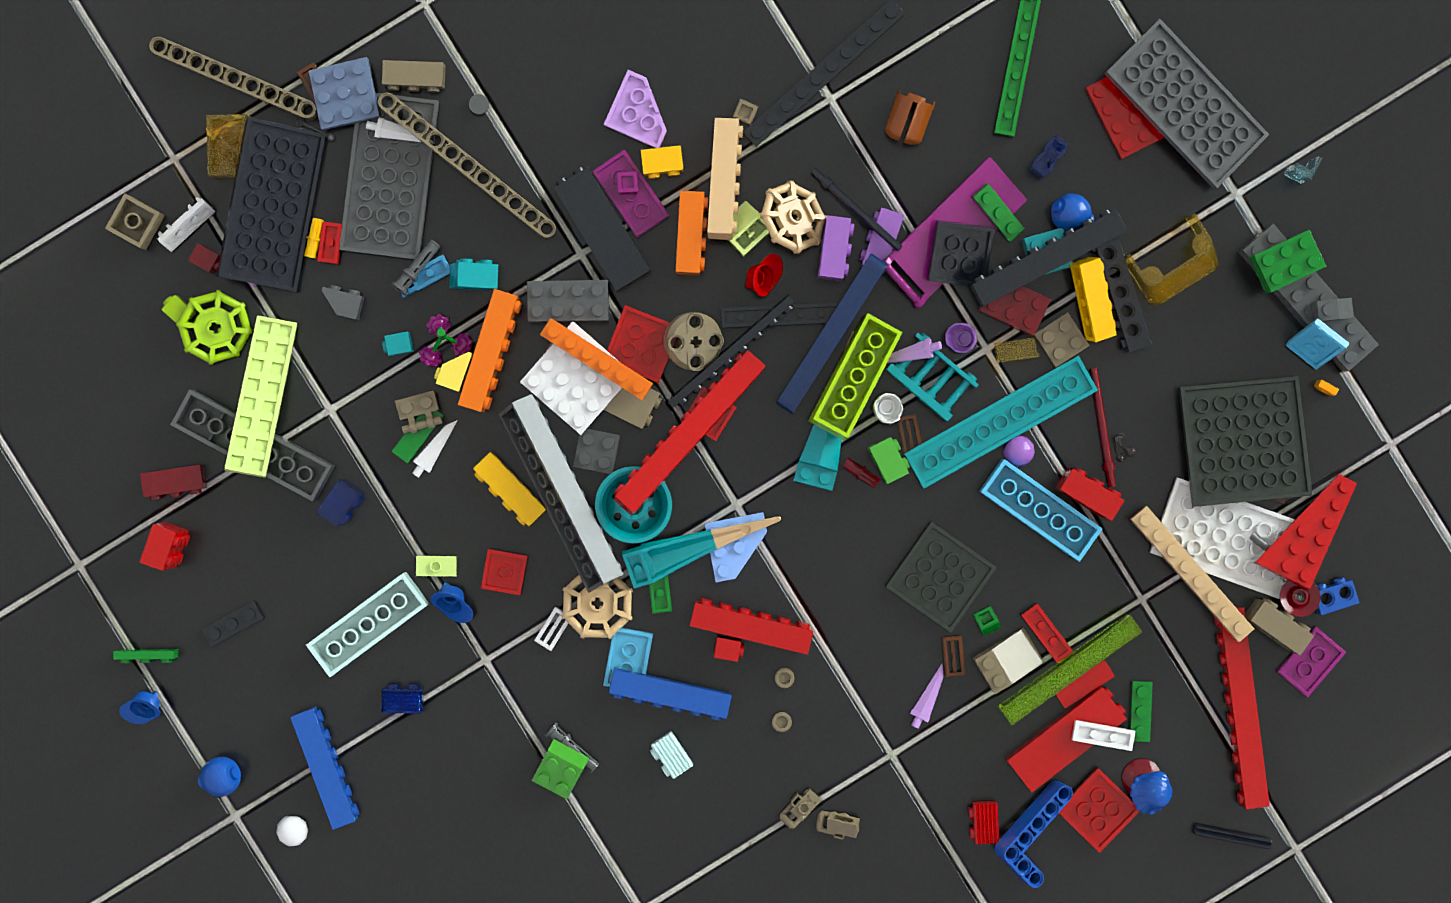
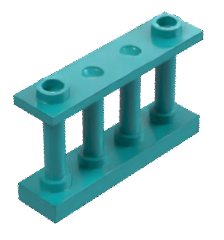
(928, 396)

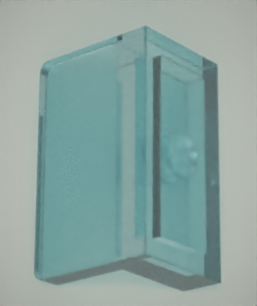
(1302, 174)

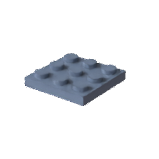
(344, 93)

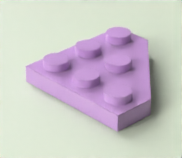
(636, 112)

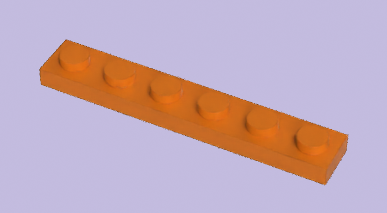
(596, 359)

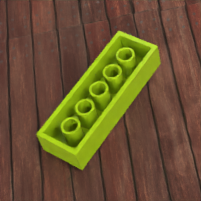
(855, 376)

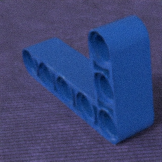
(1043, 816)

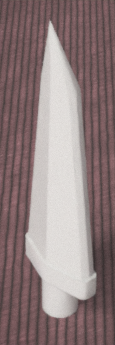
(391, 130)
(429, 455)

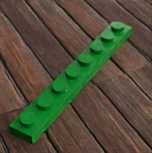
(1017, 67)

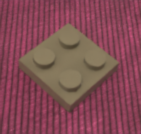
(1061, 340)

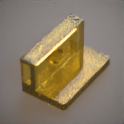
(1016, 350)

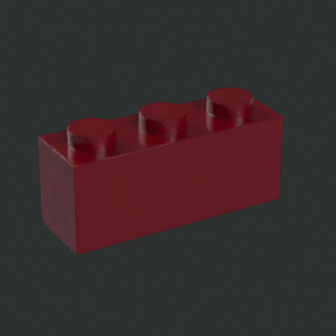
(173, 482)

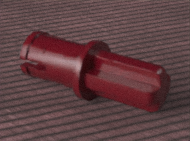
(861, 473)

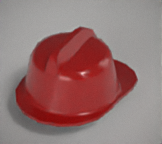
(765, 275)

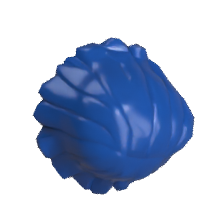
(1151, 792)

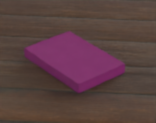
(1313, 665)

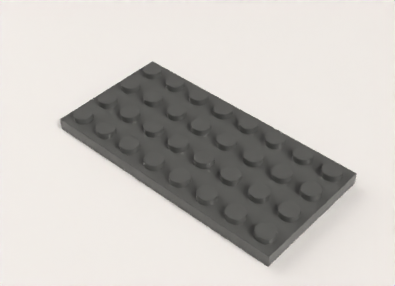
(1186, 104)
(388, 187)

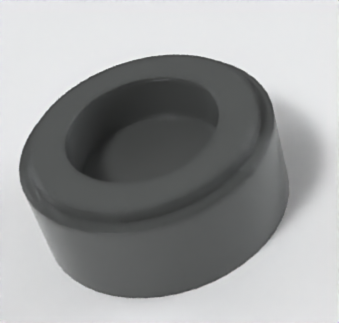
(479, 104)

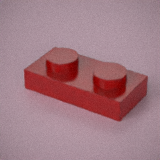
(329, 243)

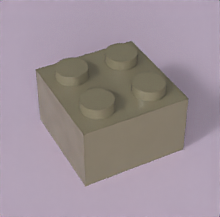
(135, 221)

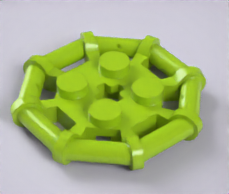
(208, 337)

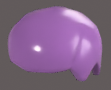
(961, 337)
(1019, 451)

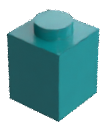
(398, 344)

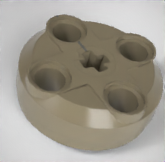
(693, 341)

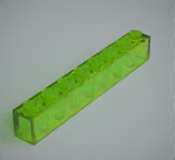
(1069, 669)

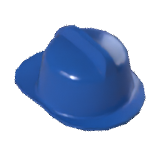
(451, 602)
(141, 708)

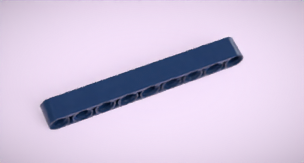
(832, 333)

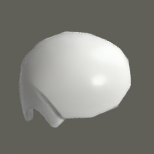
(887, 408)
(292, 830)

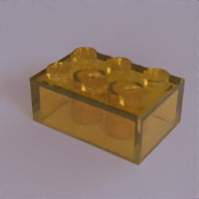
(224, 144)

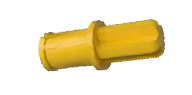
(313, 238)

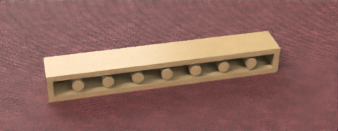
(1192, 574)

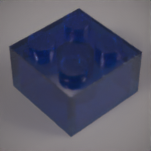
(341, 502)

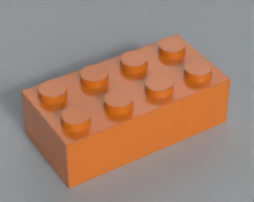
(690, 230)

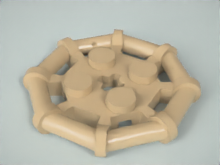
(786, 223)
(600, 615)

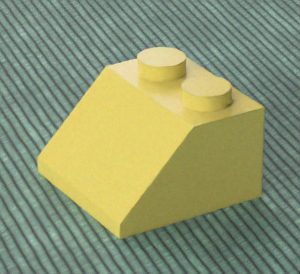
(454, 372)

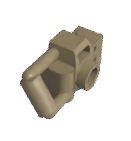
(800, 809)
(838, 824)

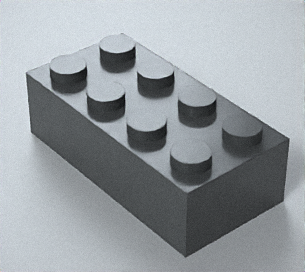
(568, 301)

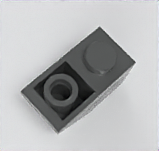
(344, 303)

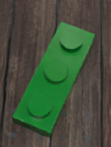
(998, 212)
(146, 656)
(1141, 710)

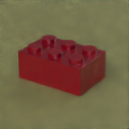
(1018, 309)

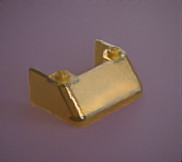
(1162, 288)

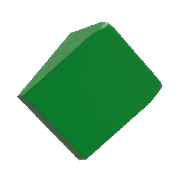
(987, 620)

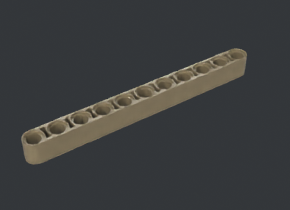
(462, 157)

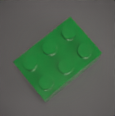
(1287, 261)

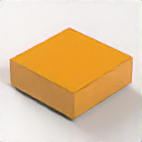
(1325, 387)

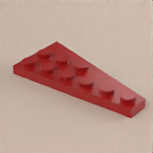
(1304, 543)

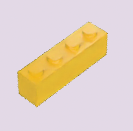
(1093, 299)
(510, 489)

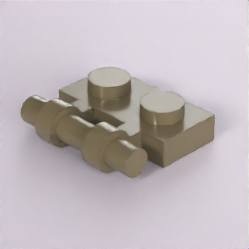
(415, 406)

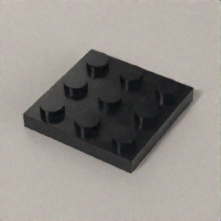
(959, 253)

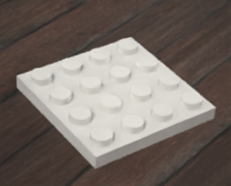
(571, 386)

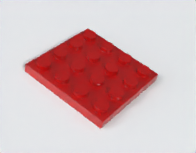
(1121, 119)

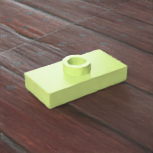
(436, 565)

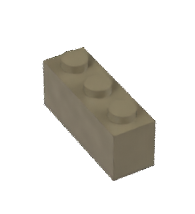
(413, 75)

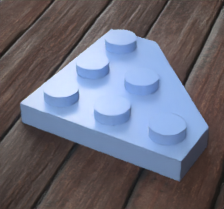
(731, 558)

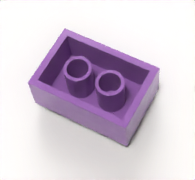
(835, 248)

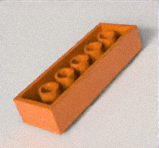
(489, 351)

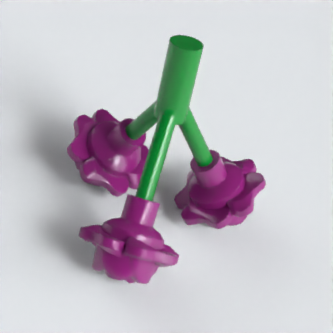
(439, 326)

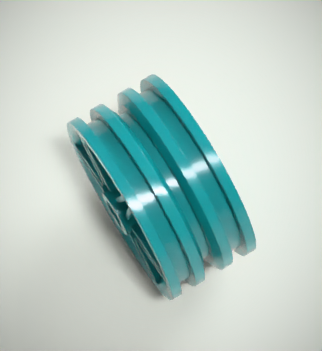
(622, 529)

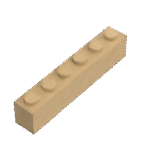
(723, 178)

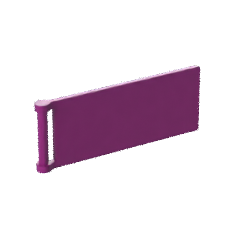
(956, 208)

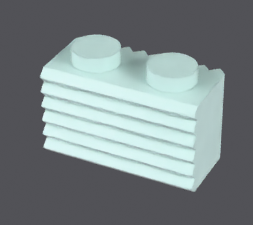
(671, 754)

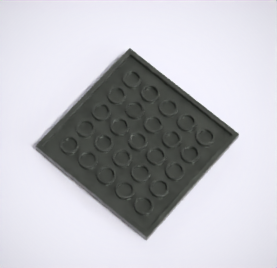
(1245, 441)

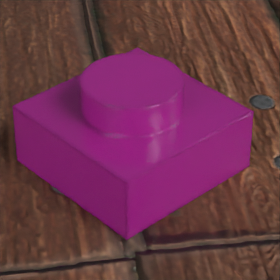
(627, 182)

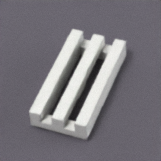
(544, 643)

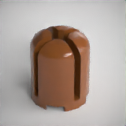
(918, 122)

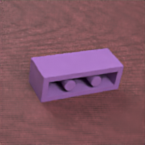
(891, 222)

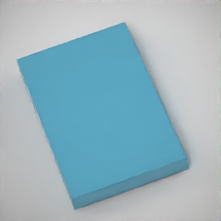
(1317, 344)
(629, 652)

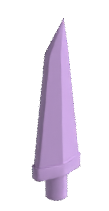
(917, 351)
(925, 704)

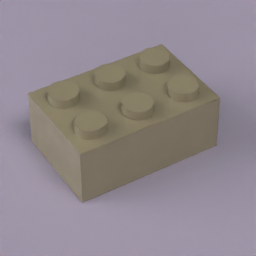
(1279, 625)

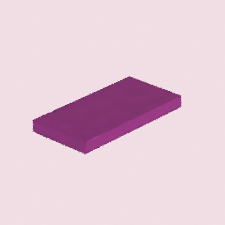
(638, 209)

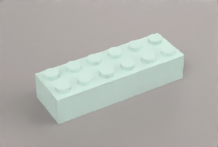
(367, 624)

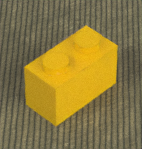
(662, 161)

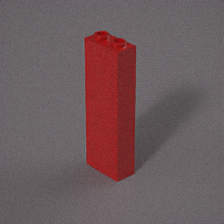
(1052, 746)

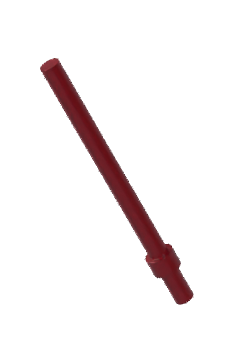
(1108, 465)

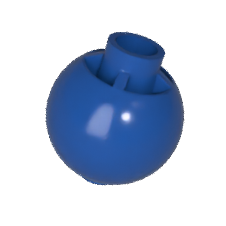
(1071, 211)
(220, 776)

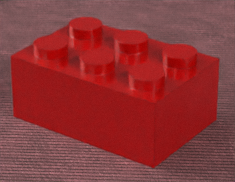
(1090, 493)
(165, 546)

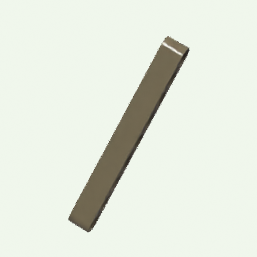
(225, 74)

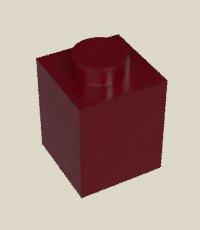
(205, 258)

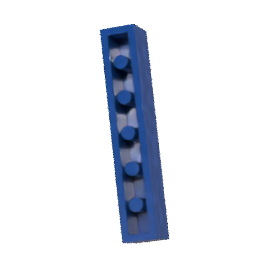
(670, 693)
(324, 767)

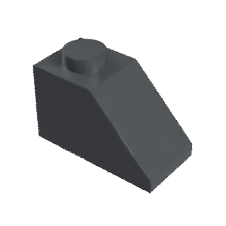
(1332, 309)

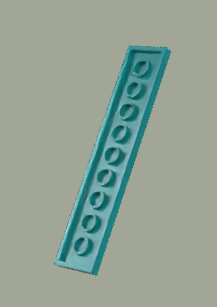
(1000, 422)

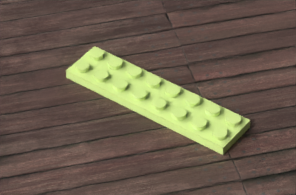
(261, 397)

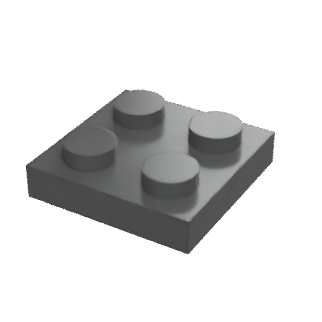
(596, 451)

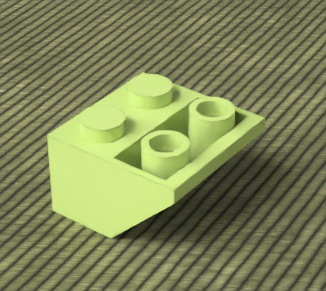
(750, 229)

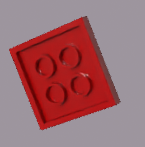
(640, 343)
(1099, 810)

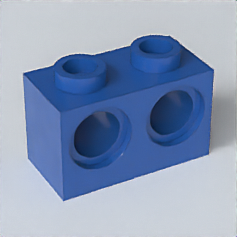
(1335, 601)

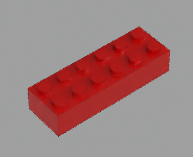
(751, 627)

